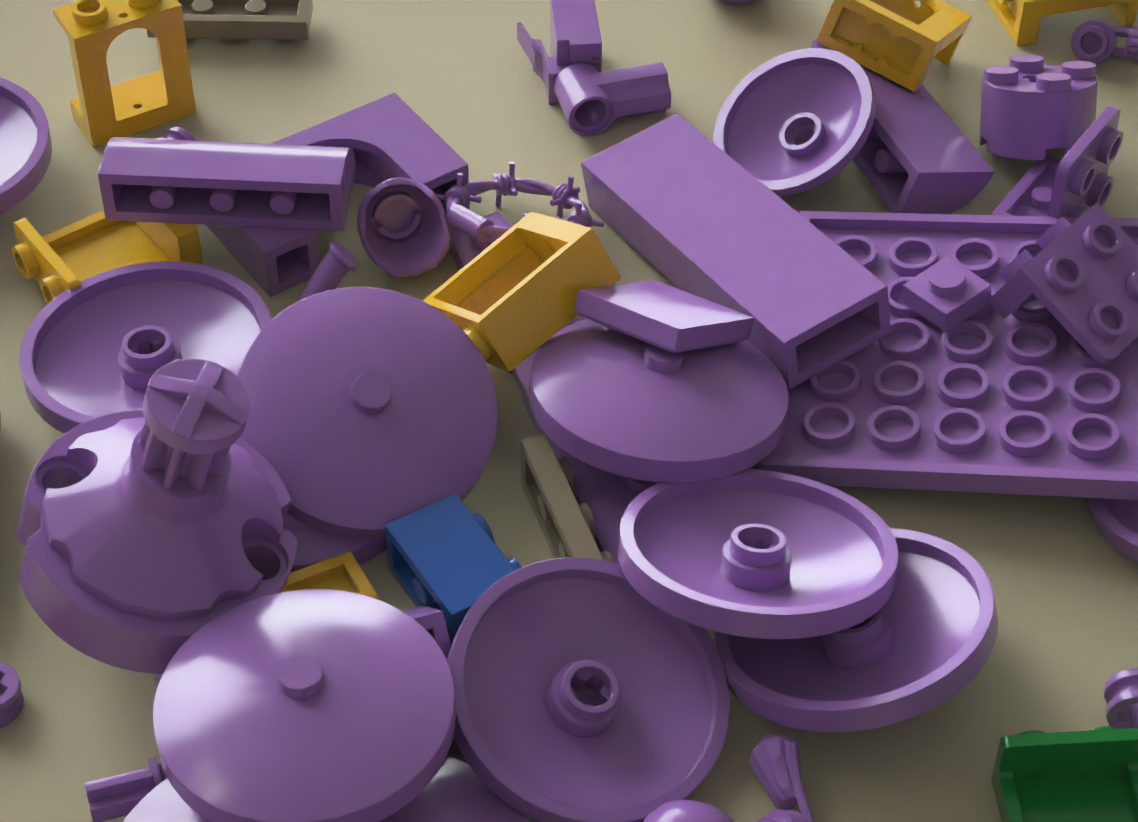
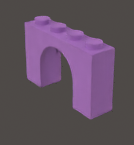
(386, 144)

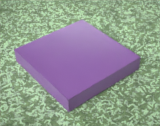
(663, 315)

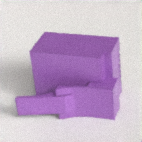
(573, 40)

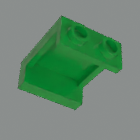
(1068, 776)

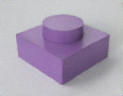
(946, 294)

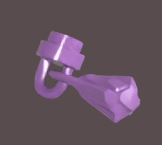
(1097, 40)
(779, 771)

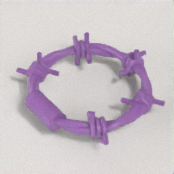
(483, 229)

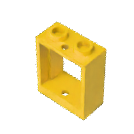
(524, 287)

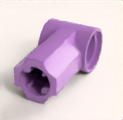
(597, 98)

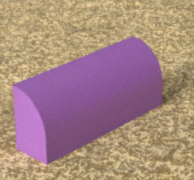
(917, 152)
(227, 183)

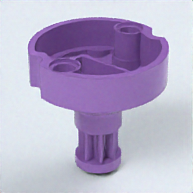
(154, 521)

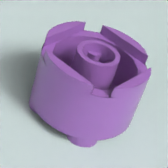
(1036, 106)

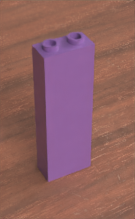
(737, 246)

